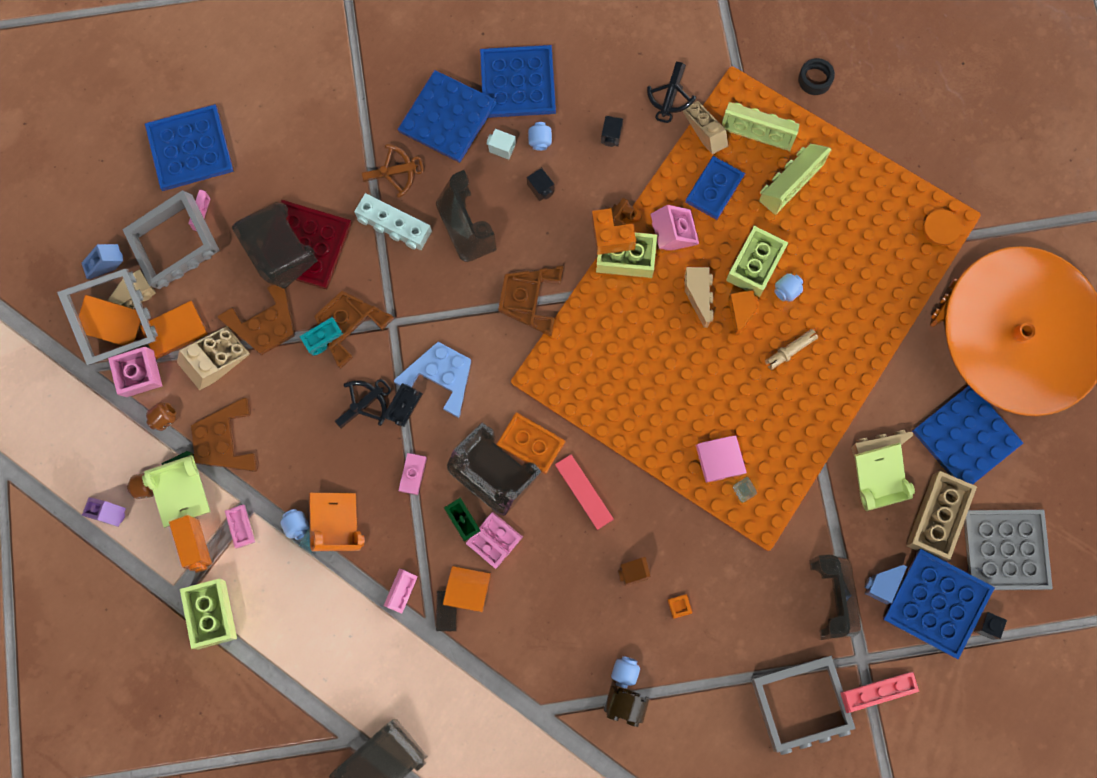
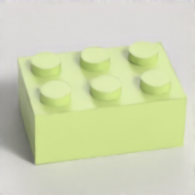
(757, 261)
(633, 262)
(208, 614)

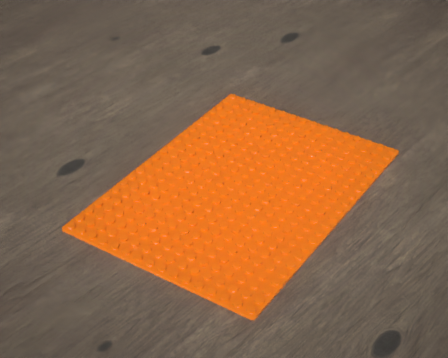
(655, 383)

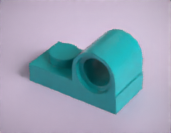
(318, 337)

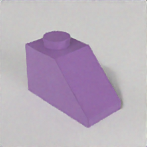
(104, 511)

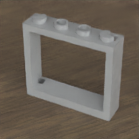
(156, 217)
(78, 329)
(803, 742)

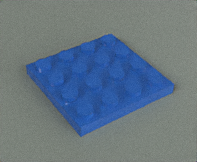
(519, 80)
(447, 116)
(189, 147)
(967, 436)
(939, 603)

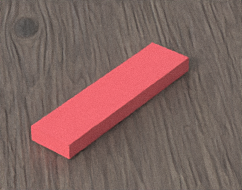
(584, 492)
(879, 692)

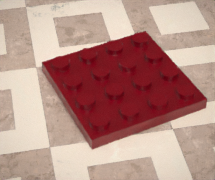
(324, 234)

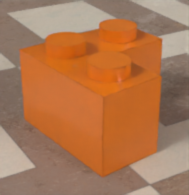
(610, 237)

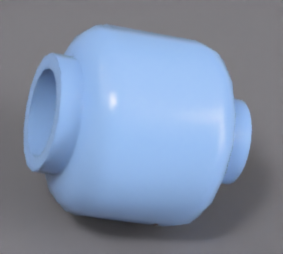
(540, 136)
(788, 287)
(294, 524)
(625, 672)

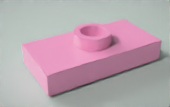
(202, 202)
(412, 474)
(239, 526)
(400, 591)

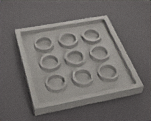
(1008, 549)

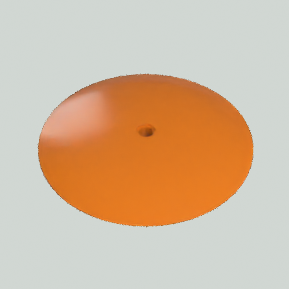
(1055, 308)

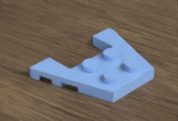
(444, 368)

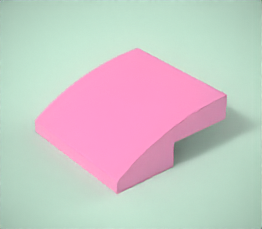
(721, 459)
(494, 540)

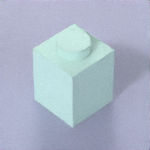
(501, 143)

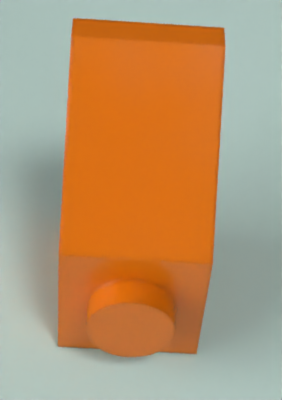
(742, 308)

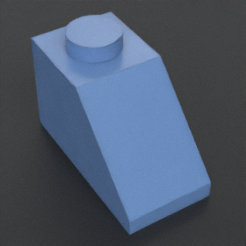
(102, 260)
(885, 584)

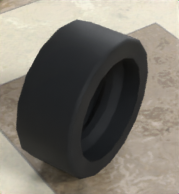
(819, 64)

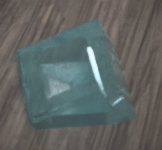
(745, 490)
(305, 542)

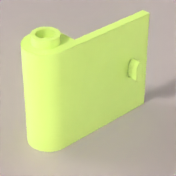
(882, 477)
(176, 488)

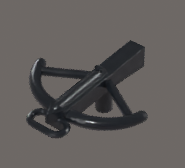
(673, 87)
(355, 409)

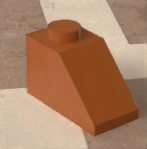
(634, 571)

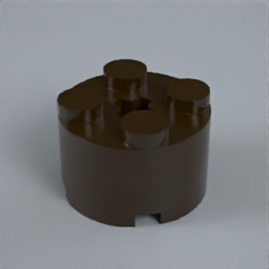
(626, 705)

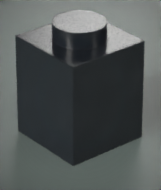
(611, 131)
(541, 184)
(990, 626)

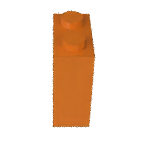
(190, 543)

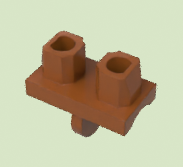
(622, 211)

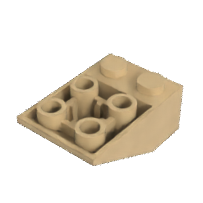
(211, 357)

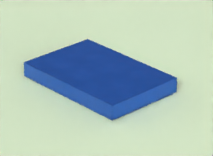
(715, 187)

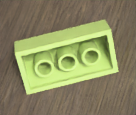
(760, 126)
(794, 177)

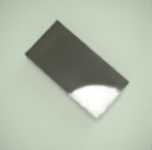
(445, 615)

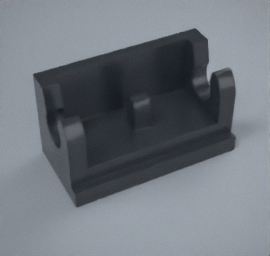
(403, 404)

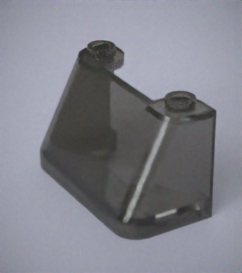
(468, 238)
(274, 245)
(490, 471)
(848, 619)
(385, 755)

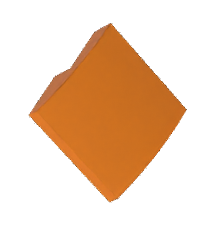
(466, 589)

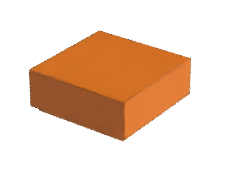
(679, 606)

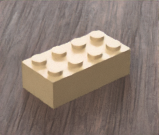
(941, 515)

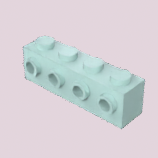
(393, 222)

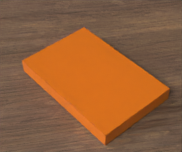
(109, 320)
(176, 329)
(530, 442)

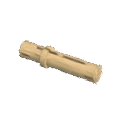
(785, 353)

